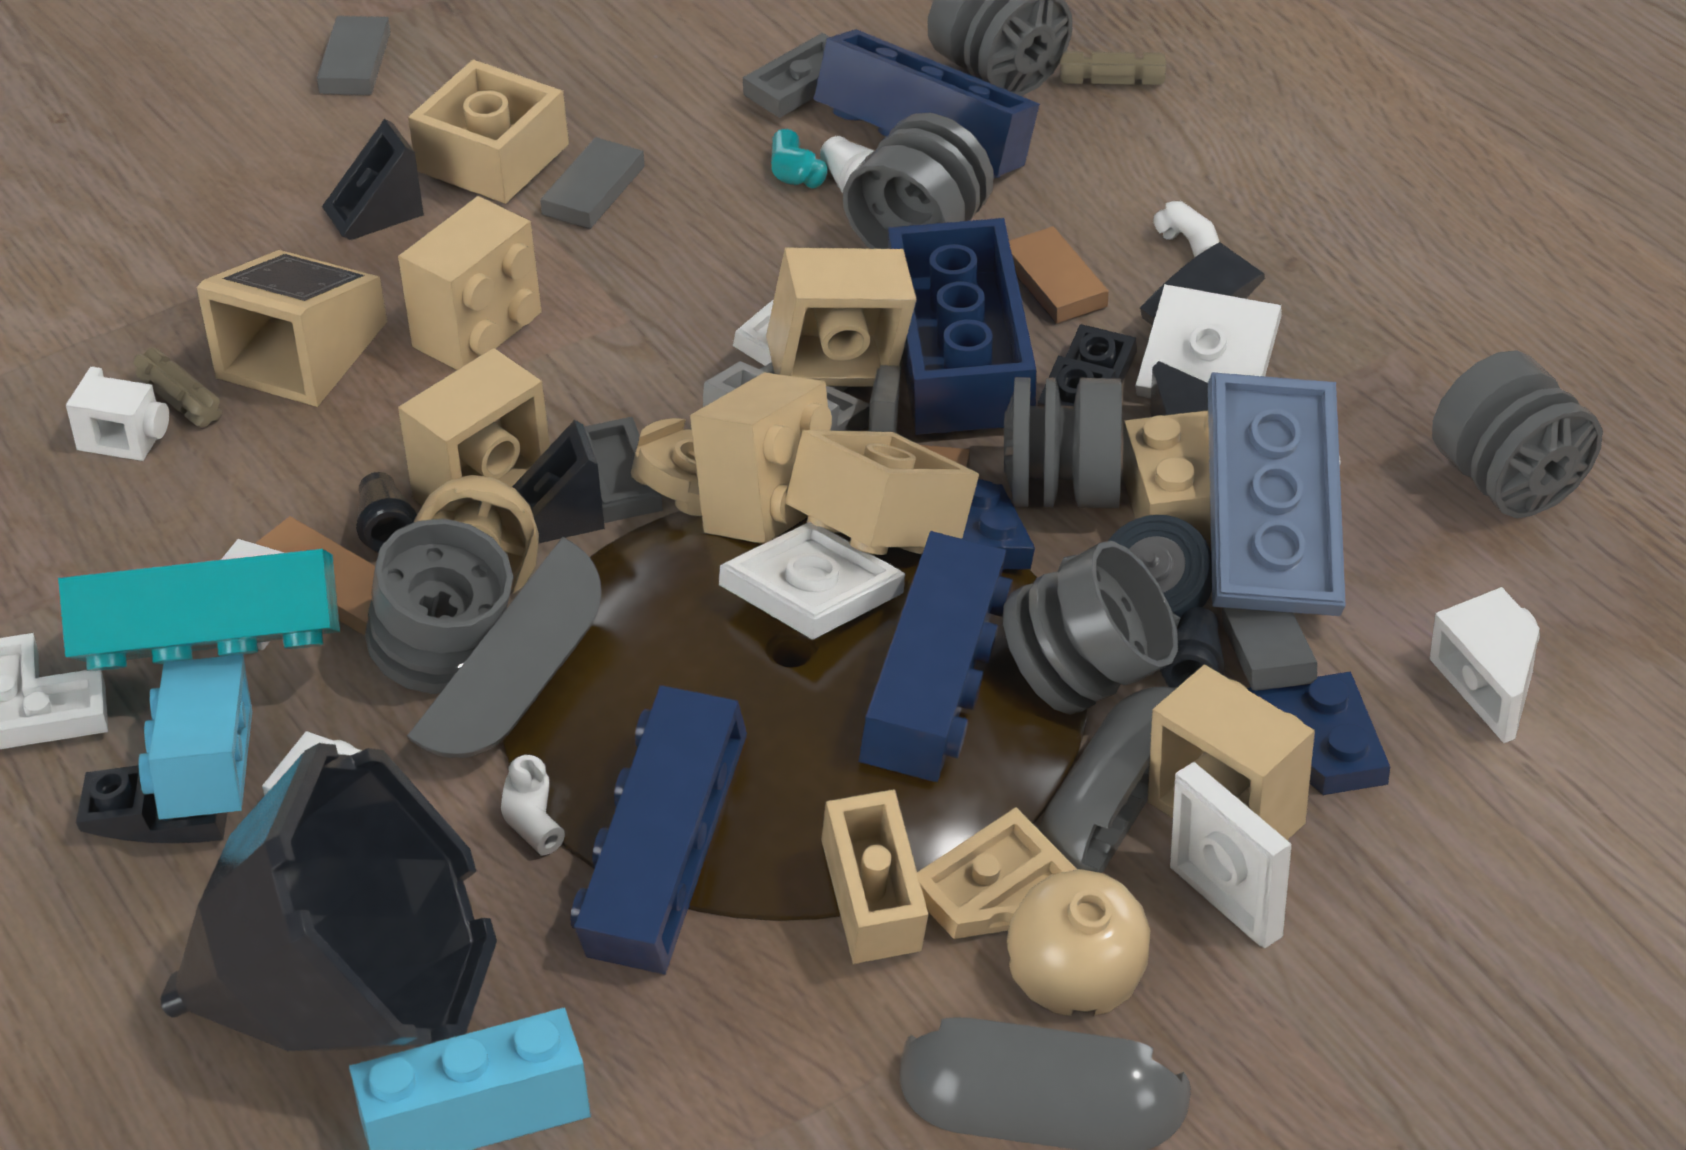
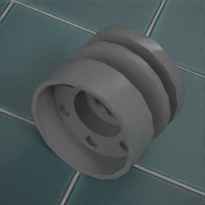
(1002, 40)
(918, 176)
(1516, 433)
(1065, 442)
(434, 601)
(1090, 628)

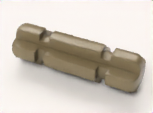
(1113, 68)
(177, 387)

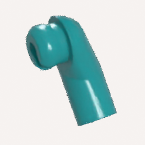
(795, 164)

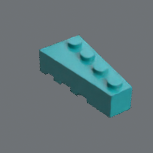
(198, 608)

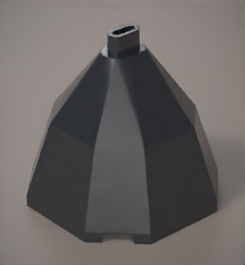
(337, 916)

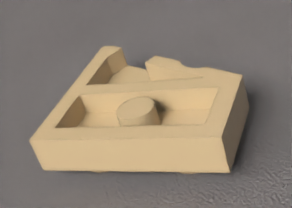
(988, 876)

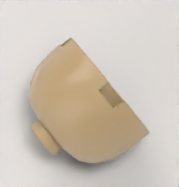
(495, 511)
(1078, 943)

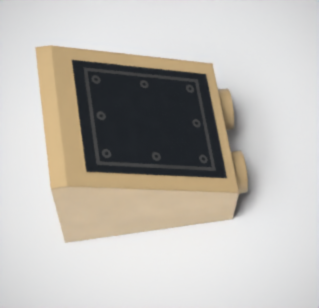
(290, 323)

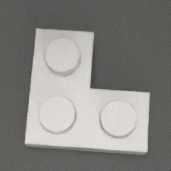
(48, 706)

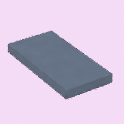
(1275, 495)

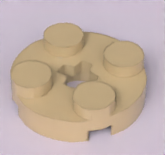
(668, 463)

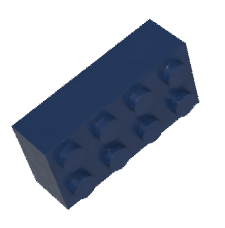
(965, 326)

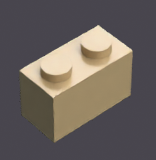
(874, 876)

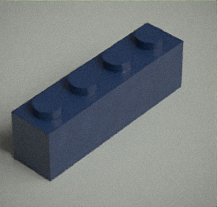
(887, 83)
(934, 656)
(659, 829)

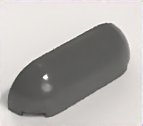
(514, 658)
(1105, 785)
(1042, 1086)

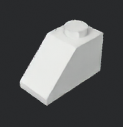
(1488, 656)

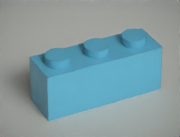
(198, 737)
(474, 1087)

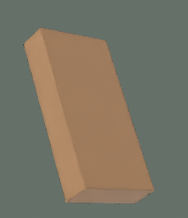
(1057, 275)

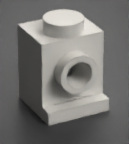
(116, 416)

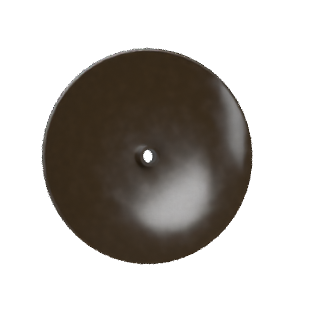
(802, 715)

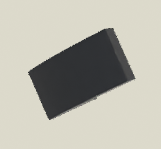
(1212, 271)
(1091, 355)
(118, 809)

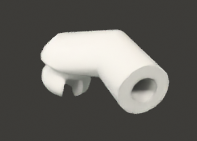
(1181, 218)
(526, 802)

